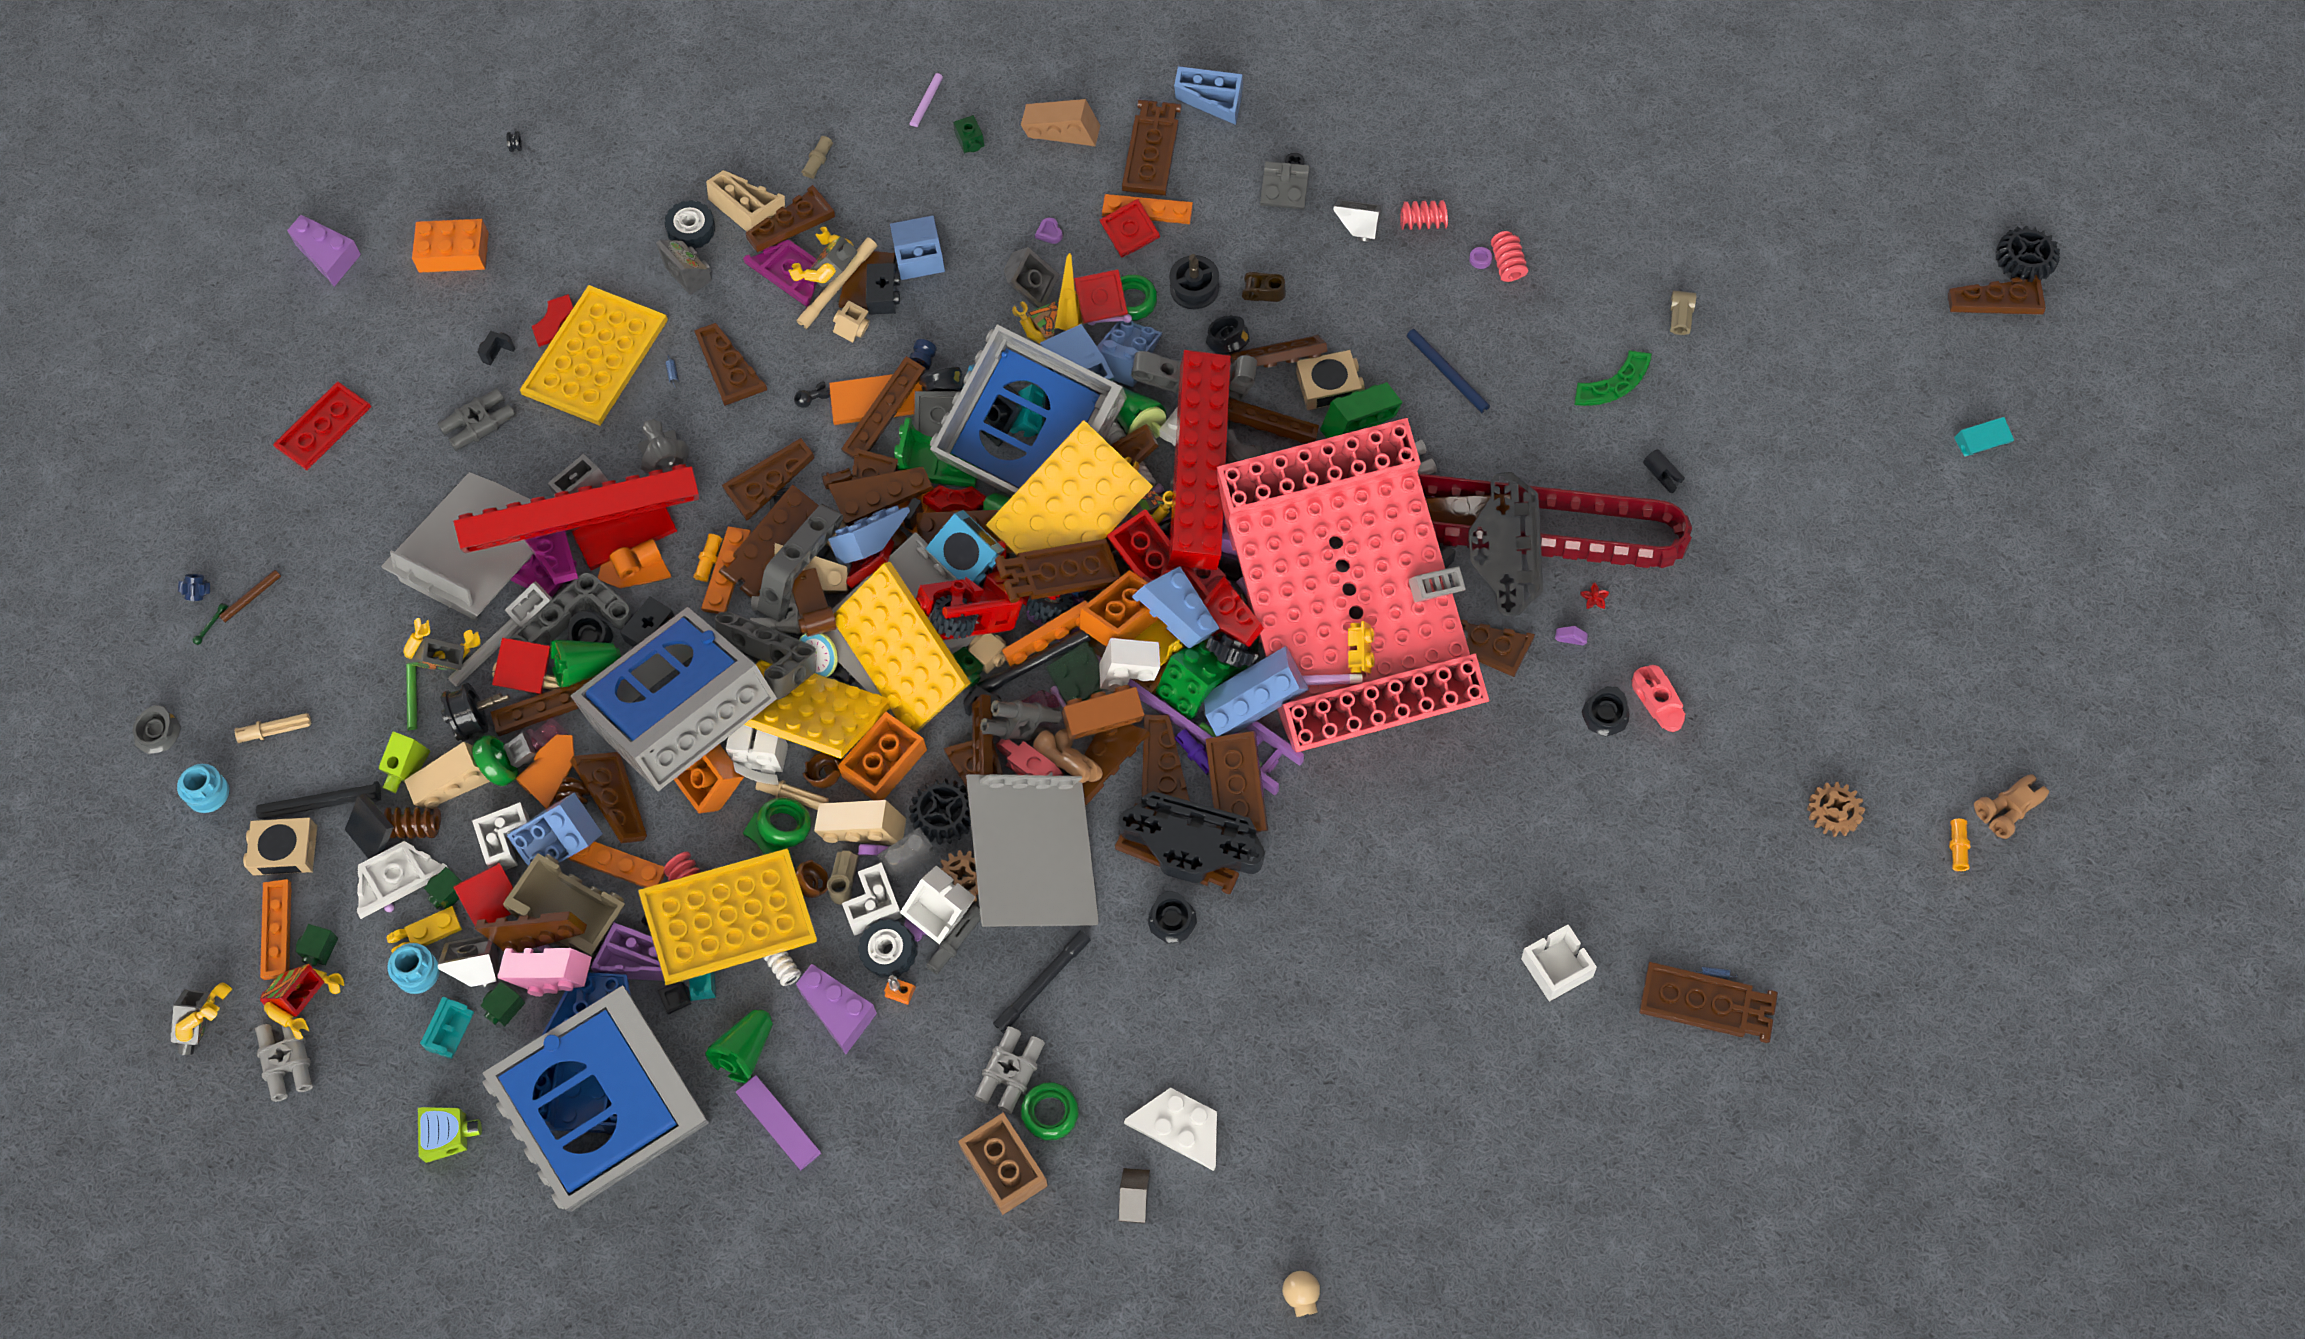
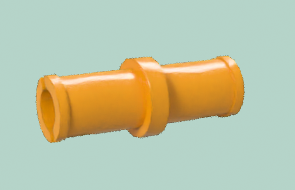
(707, 557)
(1959, 844)

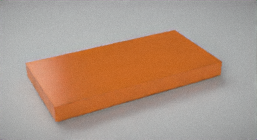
(854, 397)

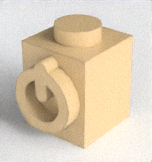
(851, 322)
(988, 650)

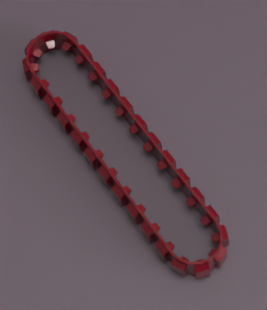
(1573, 501)

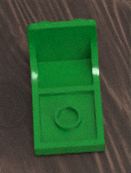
(915, 452)
(1192, 677)

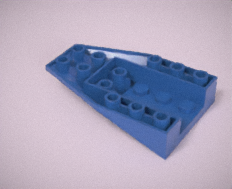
(588, 1096)

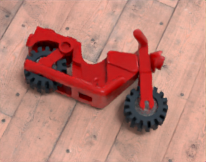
(961, 603)

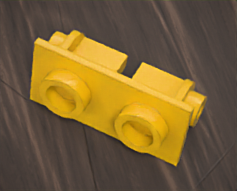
(1362, 638)

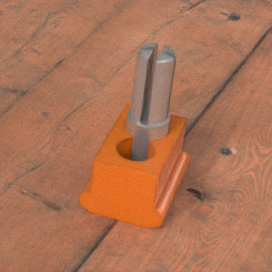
(894, 988)

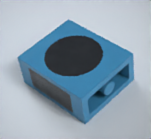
(965, 548)

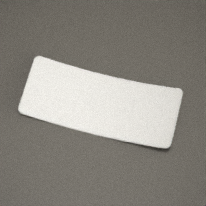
(757, 776)

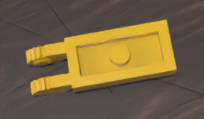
(428, 929)

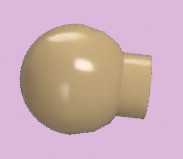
(1301, 1292)

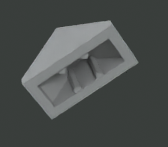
(528, 604)

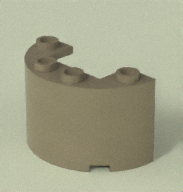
(548, 890)

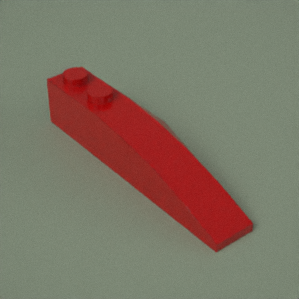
(1147, 551)

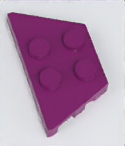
(775, 264)

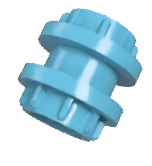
(203, 788)
(420, 978)

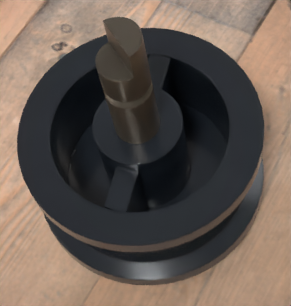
(1194, 282)
(466, 711)

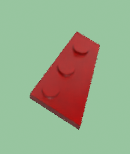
(1232, 614)

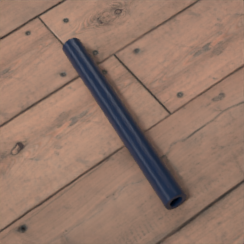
(1447, 370)

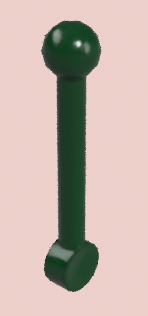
(198, 639)

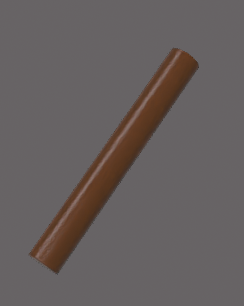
(249, 596)

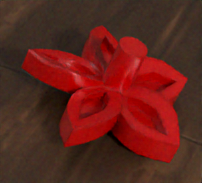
(1595, 597)

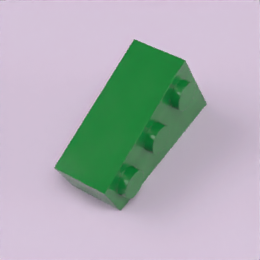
(1361, 410)

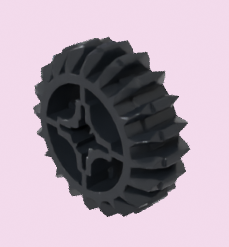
(2028, 259)
(958, 798)

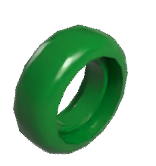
(1147, 287)
(493, 761)
(781, 838)
(1043, 1091)

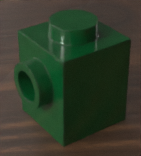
(969, 134)
(969, 664)
(441, 889)
(316, 945)
(501, 1004)

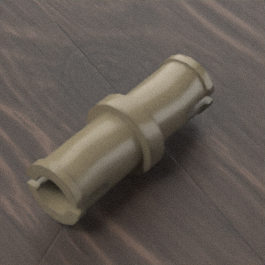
(817, 157)

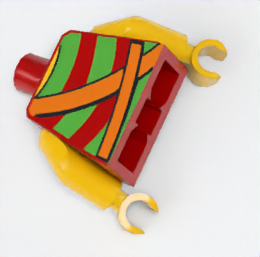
(293, 991)

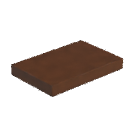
(855, 287)

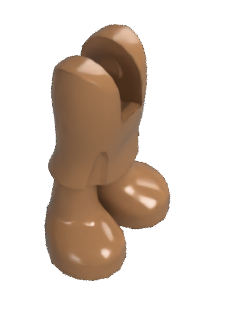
(1059, 751)
(2016, 801)

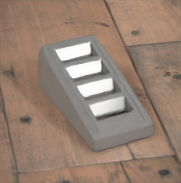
(1422, 589)

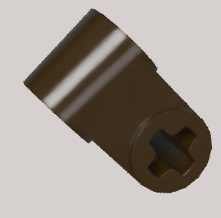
(1263, 287)

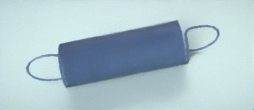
(671, 370)
(1719, 973)

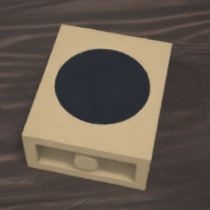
(1328, 378)
(280, 846)

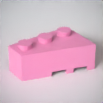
(545, 972)

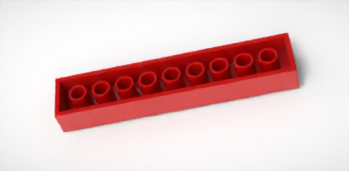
(1198, 453)
(576, 509)

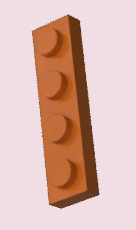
(1156, 209)
(720, 588)
(1041, 637)
(620, 865)
(275, 928)

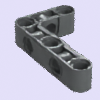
(1150, 367)
(792, 560)
(568, 603)
(790, 658)

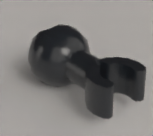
(804, 398)

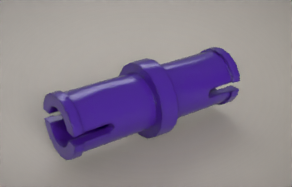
(1195, 751)

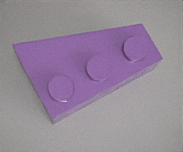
(325, 248)
(628, 954)
(837, 1007)

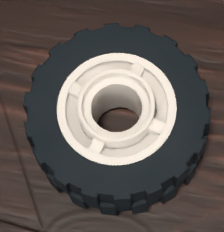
(692, 214)
(879, 936)

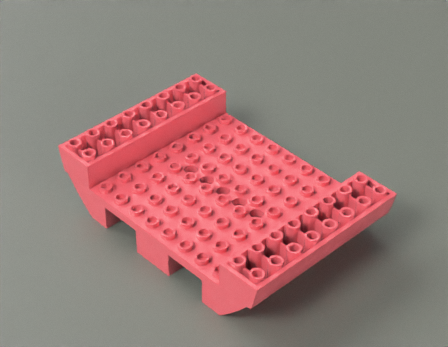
(1370, 496)

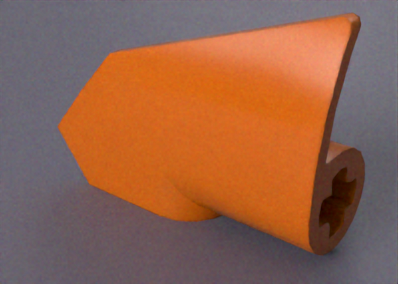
(634, 566)
(548, 769)

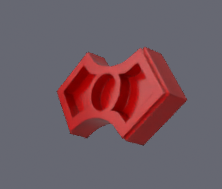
(555, 316)
(946, 499)

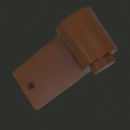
(812, 605)

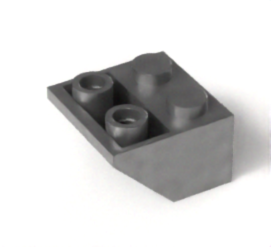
(577, 475)

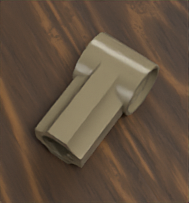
(1682, 308)
(842, 876)

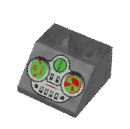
(684, 265)

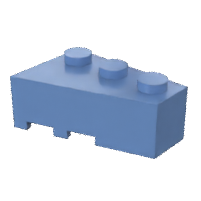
(1210, 91)
(1178, 606)

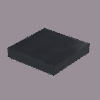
(368, 827)

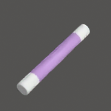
(1333, 679)

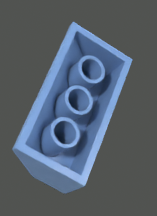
(1254, 693)

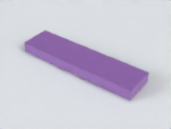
(778, 1122)

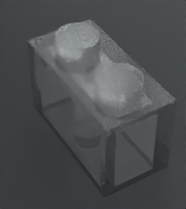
(906, 855)

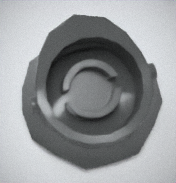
(155, 730)

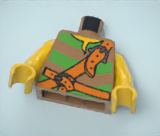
(1041, 321)

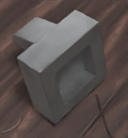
(520, 750)

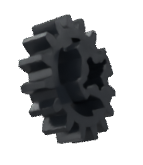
(1231, 651)

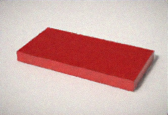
(322, 425)
(604, 538)

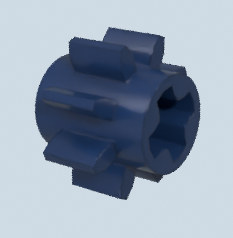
(194, 587)

